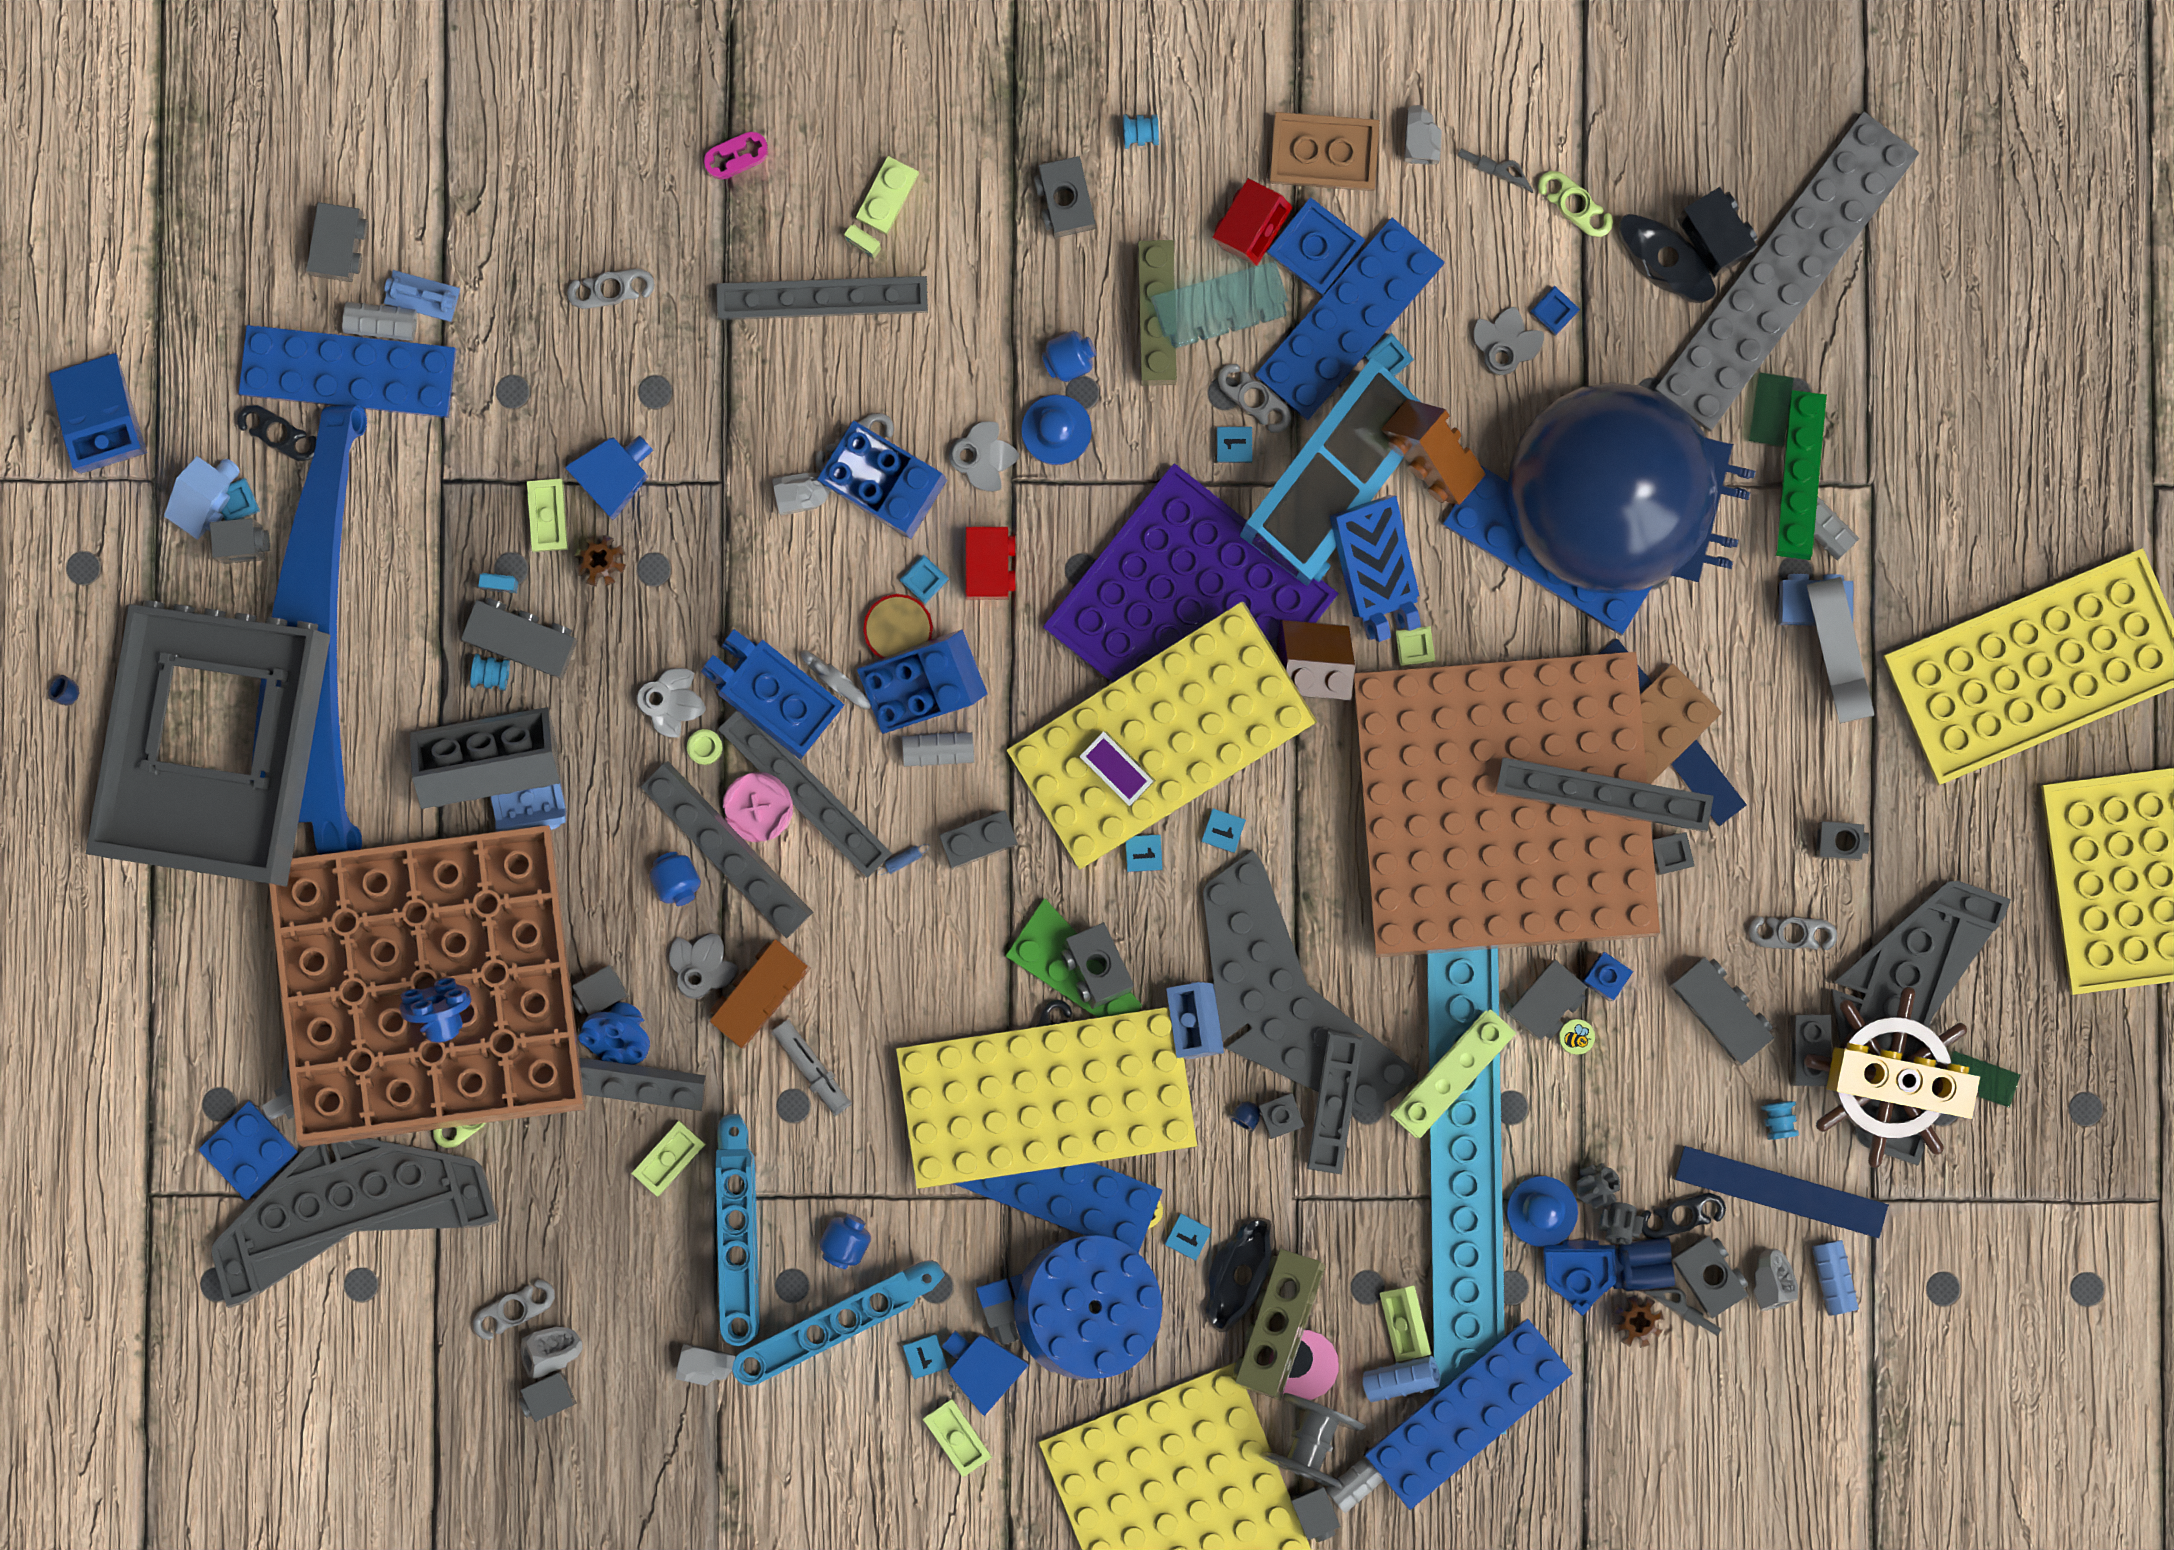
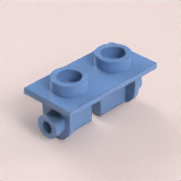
(421, 294)

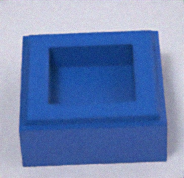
(1554, 310)

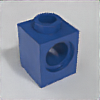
(1607, 976)

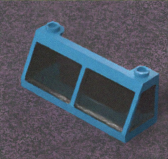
(1333, 472)

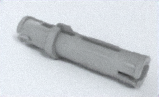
(812, 1068)

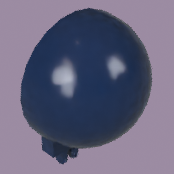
(1620, 489)

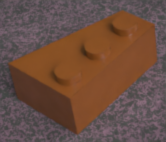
(1433, 451)
(758, 993)

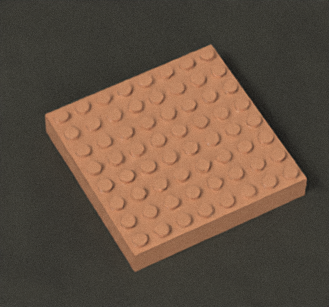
(1487, 868)
(399, 919)

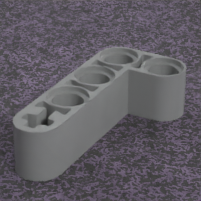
(1840, 650)

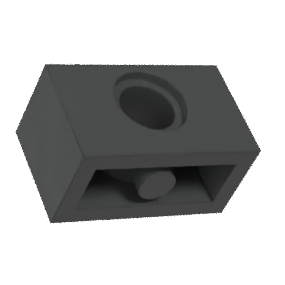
(1068, 176)
(239, 541)
(1096, 945)
(1809, 1036)
(1691, 1264)

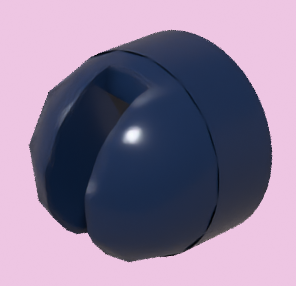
(63, 690)
(1246, 1115)

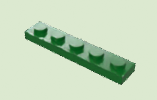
(1801, 475)

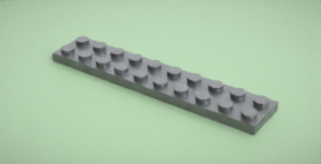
(1787, 271)

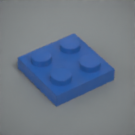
(1316, 246)
(248, 1150)

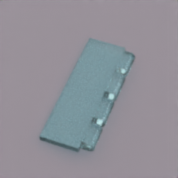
(1221, 305)

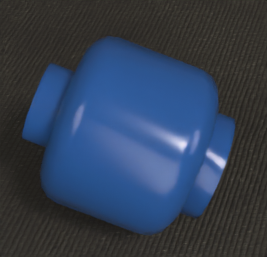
(1069, 356)
(674, 879)
(844, 1241)

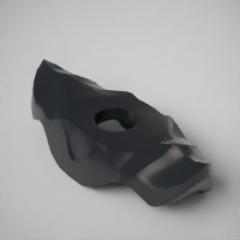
(1686, 278)
(1249, 1247)

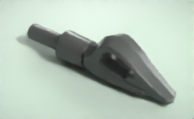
(1500, 170)
(1687, 1312)

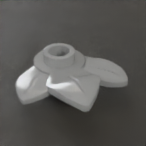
(1509, 337)
(988, 459)
(675, 703)
(701, 960)

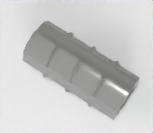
(379, 321)
(1832, 531)
(938, 749)
(1355, 1484)

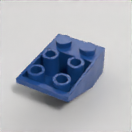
(96, 414)
(882, 479)
(922, 682)

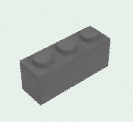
(520, 638)
(1723, 1010)

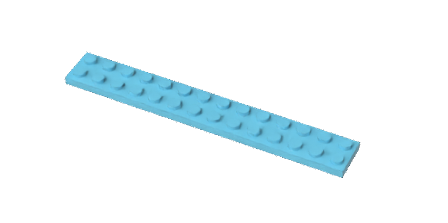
(1465, 1172)

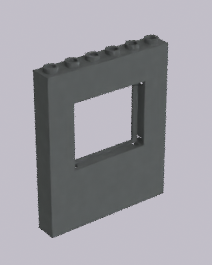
(196, 814)

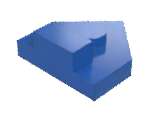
(1580, 1271)

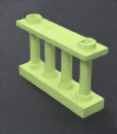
(1453, 1073)

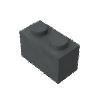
(336, 242)
(978, 839)
(1548, 1000)

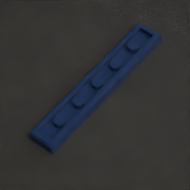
(1696, 766)
(1781, 1192)

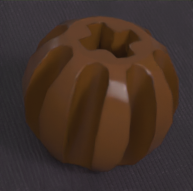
(600, 549)
(1632, 1312)

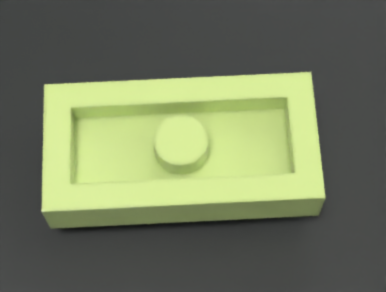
(887, 195)
(547, 515)
(668, 1158)
(1405, 1323)
(957, 1437)

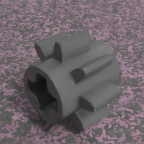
(1598, 1185)
(1621, 1223)

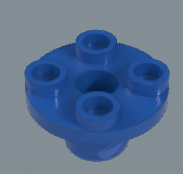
(1056, 430)
(436, 1008)
(616, 1034)
(1542, 1211)

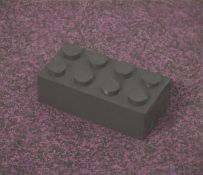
(484, 758)

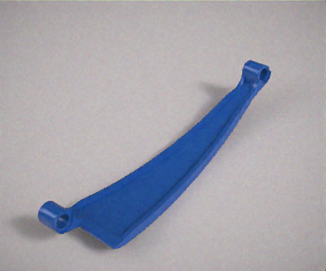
(310, 594)

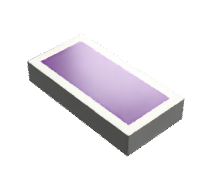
(1117, 768)

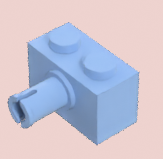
(200, 495)

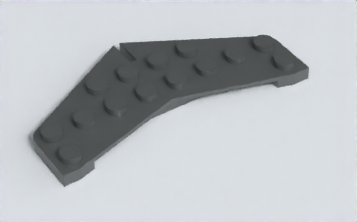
(1923, 953)
(1264, 986)
(324, 1202)

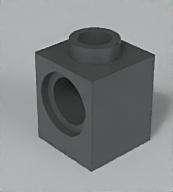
(1826, 841)
(1672, 853)
(599, 991)
(1281, 1116)
(547, 1397)
(1315, 1513)

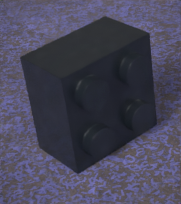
(1718, 231)

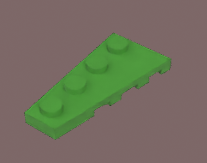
(1039, 953)

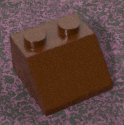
(1317, 658)

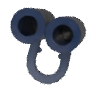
(1644, 1265)

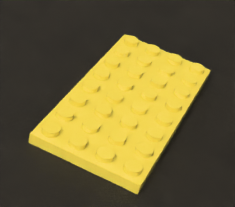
(2037, 667)
(1182, 716)
(1045, 1098)

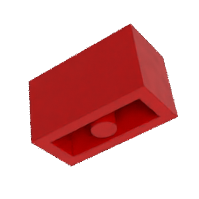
(1252, 221)
(988, 563)

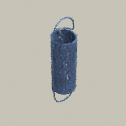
(903, 859)

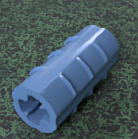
(1835, 1277)
(1401, 1379)

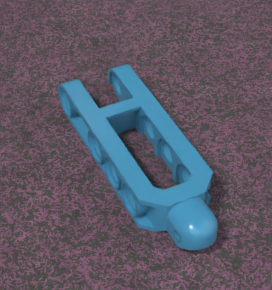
(737, 1283)
(793, 1345)

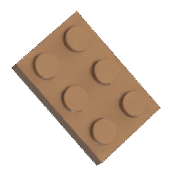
(1324, 151)
(1672, 719)

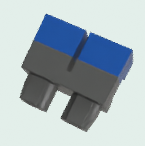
(999, 1307)

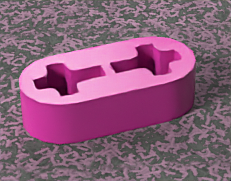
(741, 162)

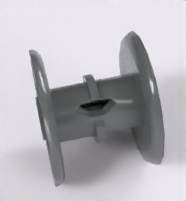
(1312, 1440)

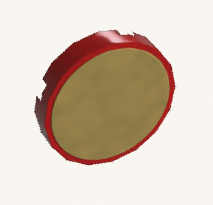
(896, 625)

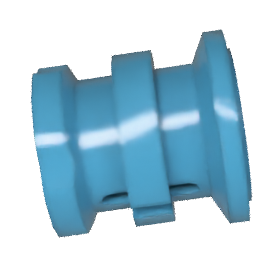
(1140, 130)
(489, 672)
(1780, 1120)

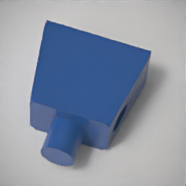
(612, 473)
(983, 1369)

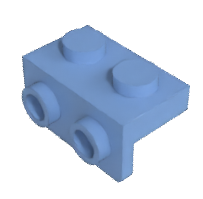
(530, 808)

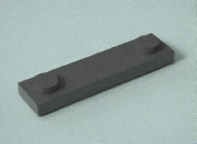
(1335, 1102)

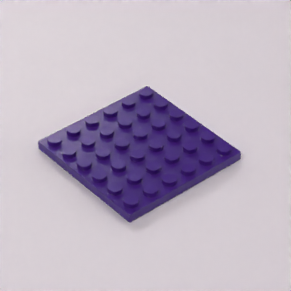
(1172, 574)

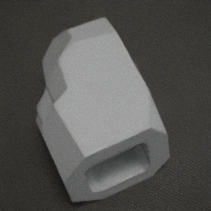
(1421, 137)
(799, 493)
(1774, 1281)
(549, 1350)
(703, 1365)

